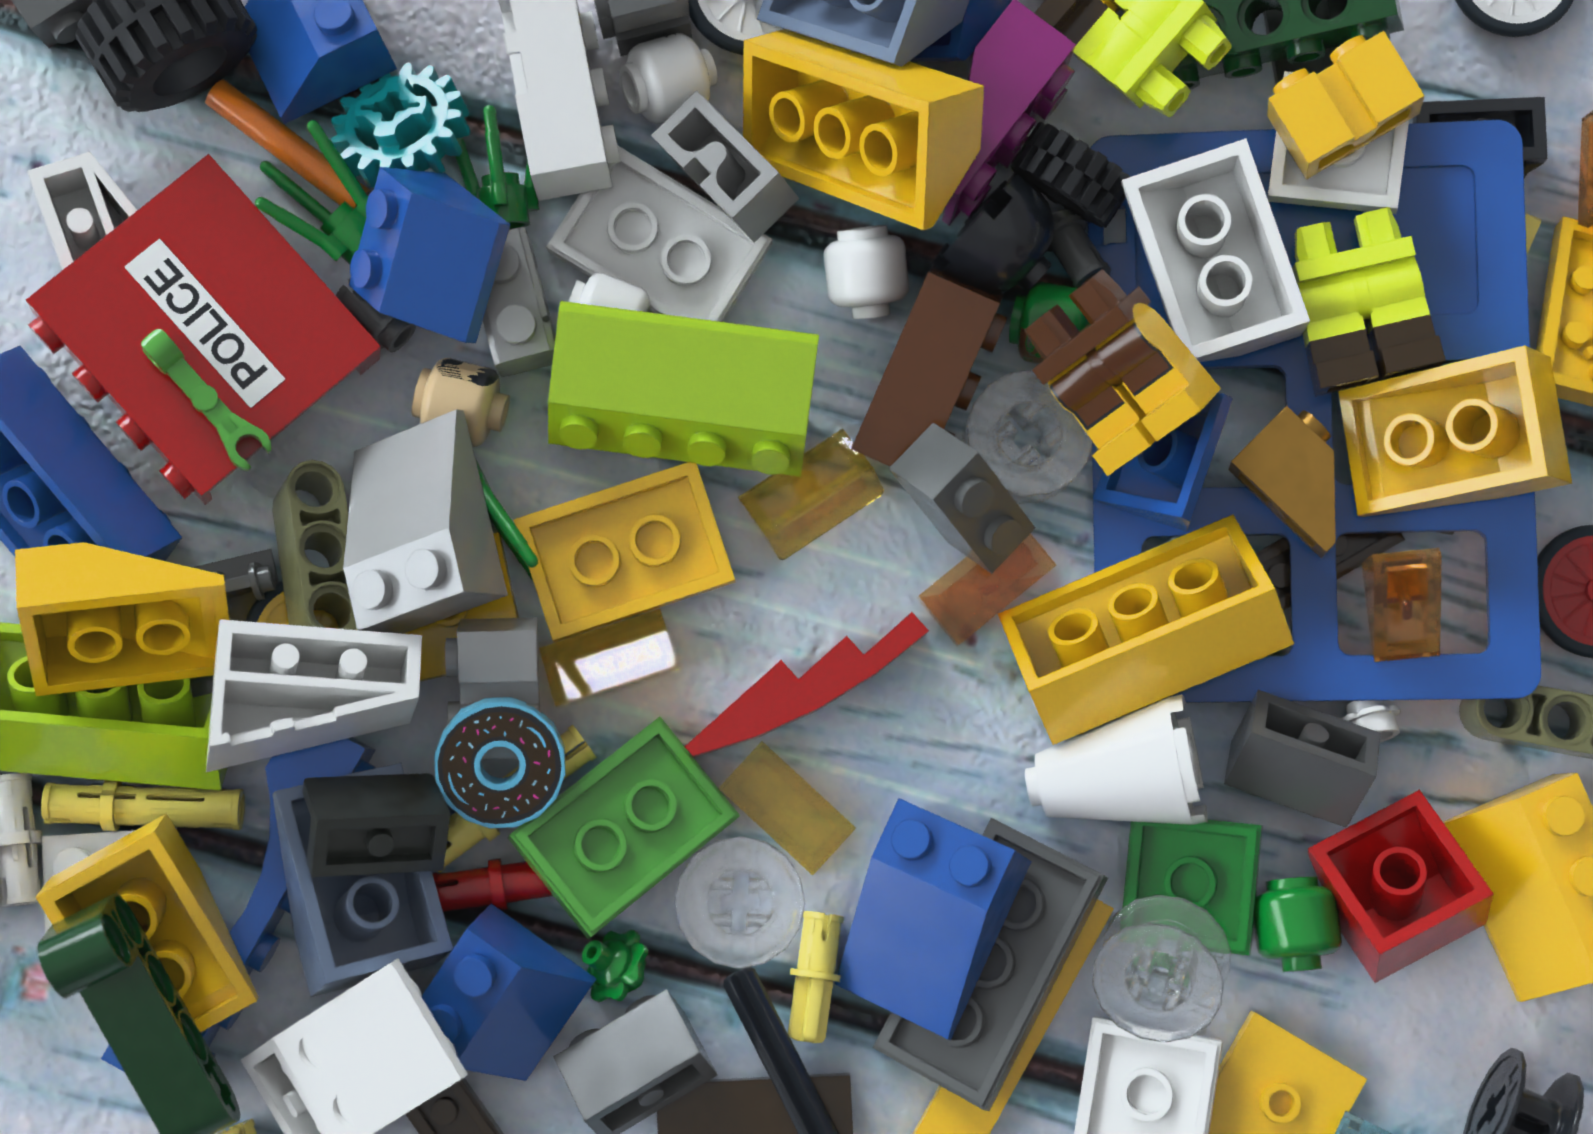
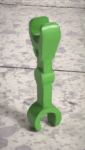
(204, 398)

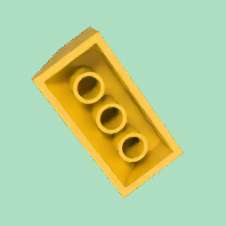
(860, 124)
(1146, 629)

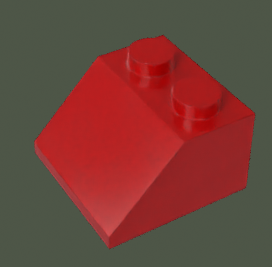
(1400, 885)

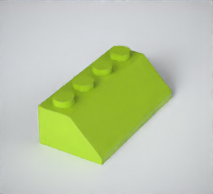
(681, 388)
(109, 734)

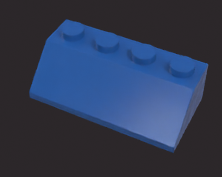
(62, 479)

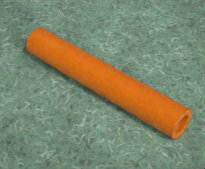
(278, 140)

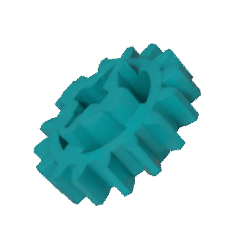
(401, 124)

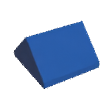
(1170, 473)

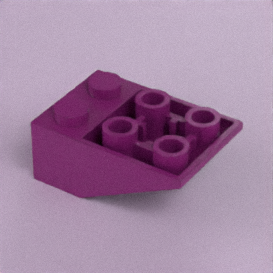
(1023, 76)

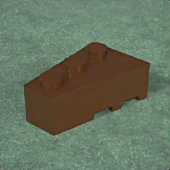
(930, 365)

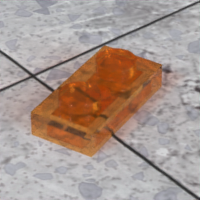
(972, 596)

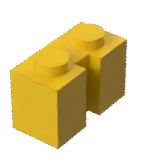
(1345, 104)

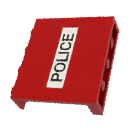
(231, 301)

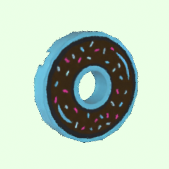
(490, 799)

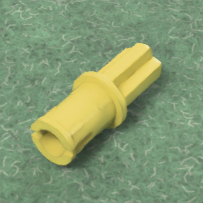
(814, 977)

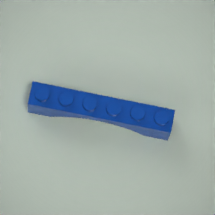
(270, 900)

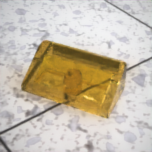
(801, 509)
(608, 658)

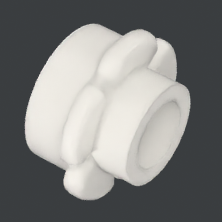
(1374, 716)

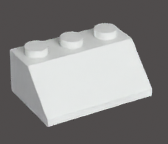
(1217, 253)

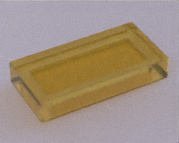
(787, 808)

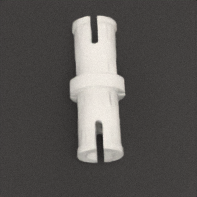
(18, 842)

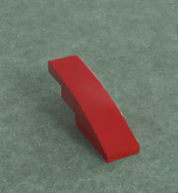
(783, 698)

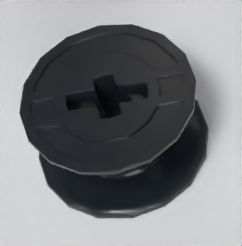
(1509, 1108)

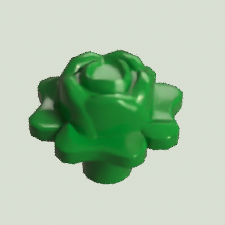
(616, 964)

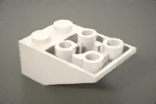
(356, 1060)

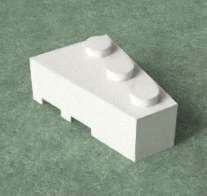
(559, 96)

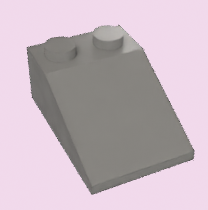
(419, 529)

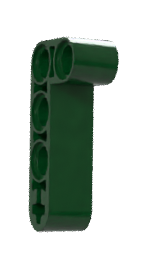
(140, 1015)

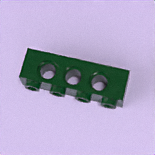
(1298, 38)

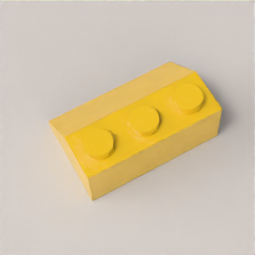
(1539, 865)

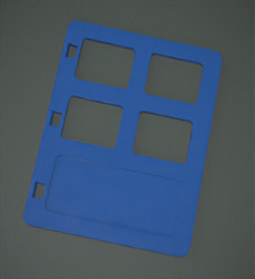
(1469, 240)

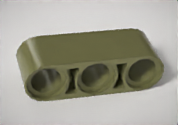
(318, 529)
(1528, 721)

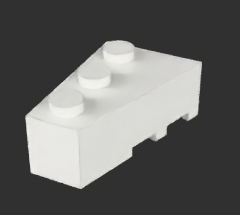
(78, 204)
(305, 688)

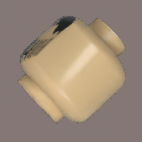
(464, 387)

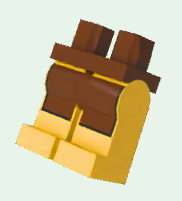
(1121, 373)

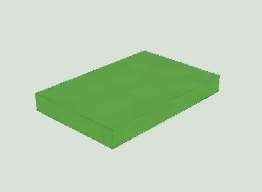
(623, 827)

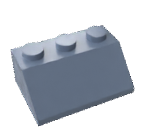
(876, 28)

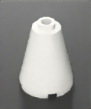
(1124, 770)

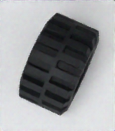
(163, 49)

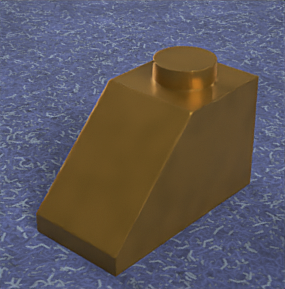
(1293, 476)

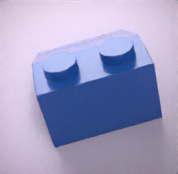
(928, 917)

